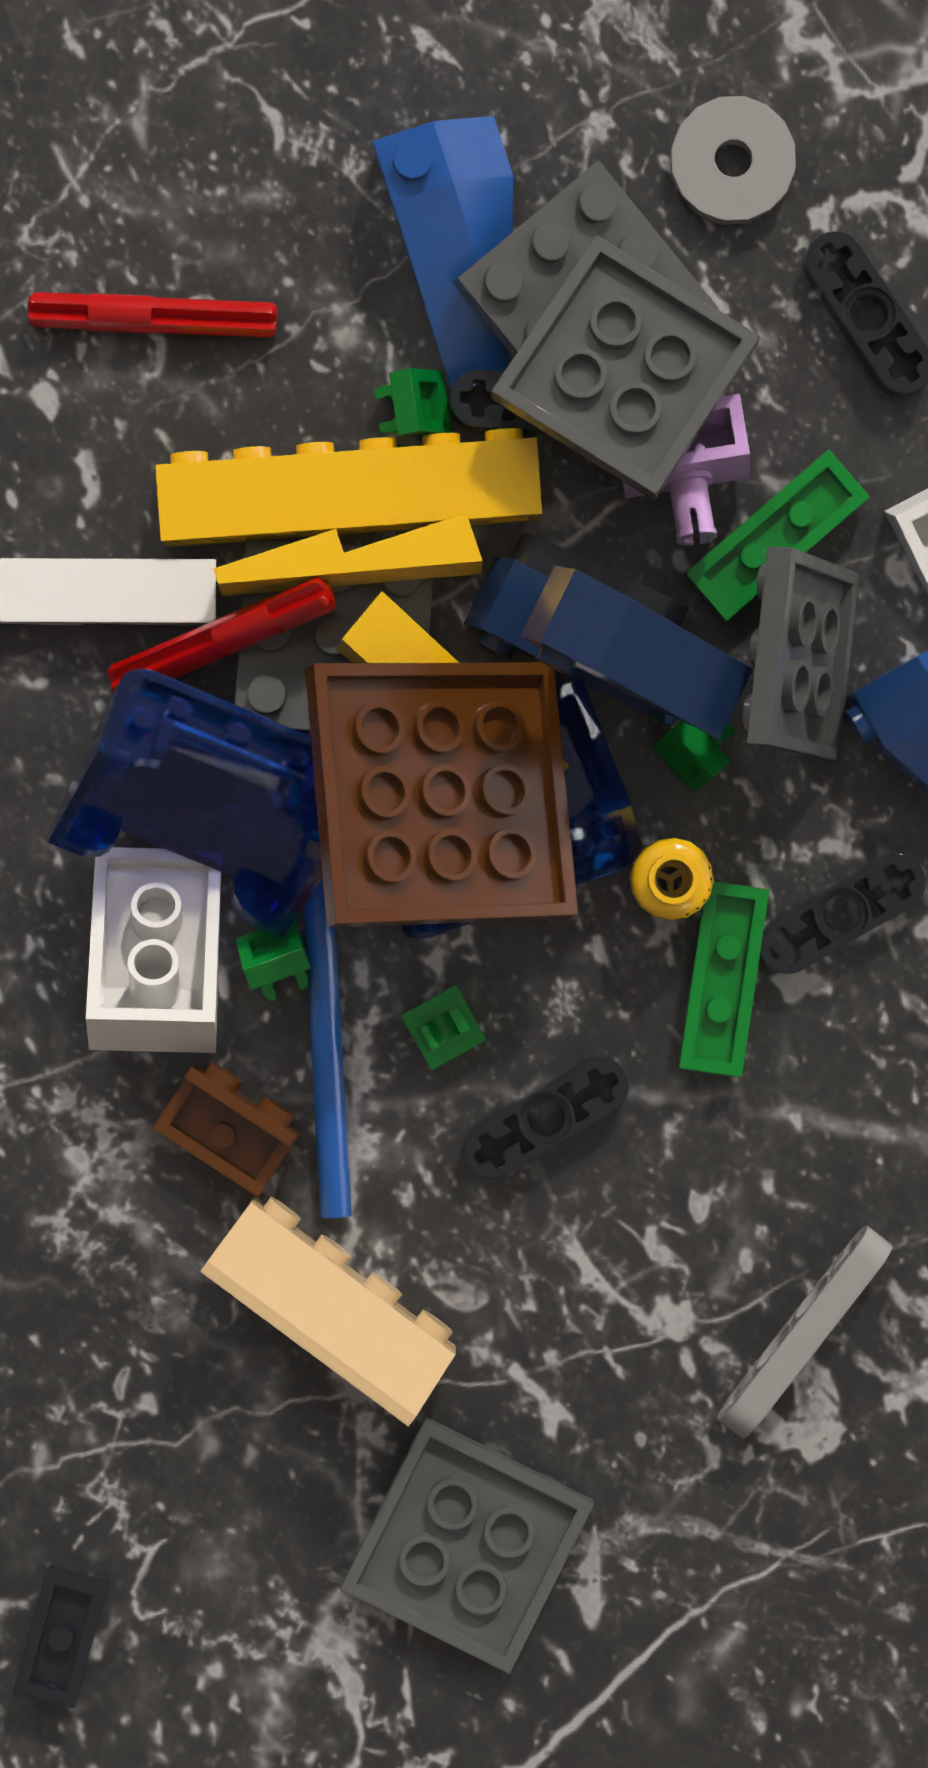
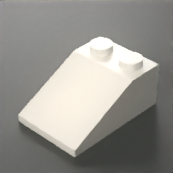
(153, 953)

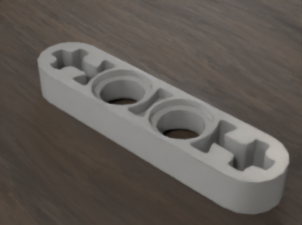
(804, 1332)

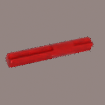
(152, 314)
(232, 632)

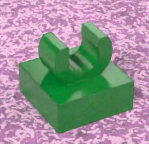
(418, 403)
(693, 754)
(272, 958)
(443, 1027)

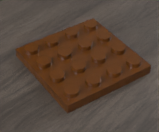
(440, 793)

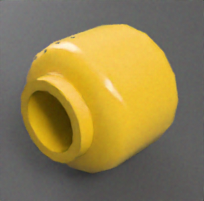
(690, 864)

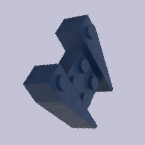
(608, 643)

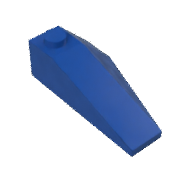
(451, 208)
(895, 717)

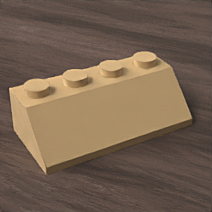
(331, 1308)

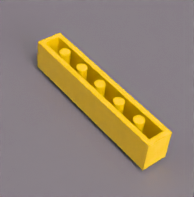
(347, 490)

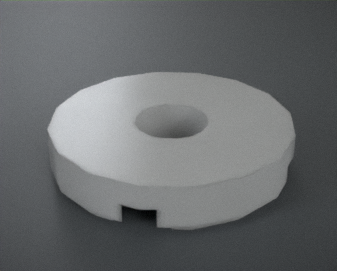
(738, 123)

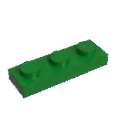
(791, 519)
(723, 979)

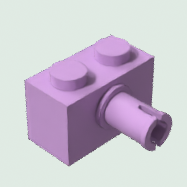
(714, 457)

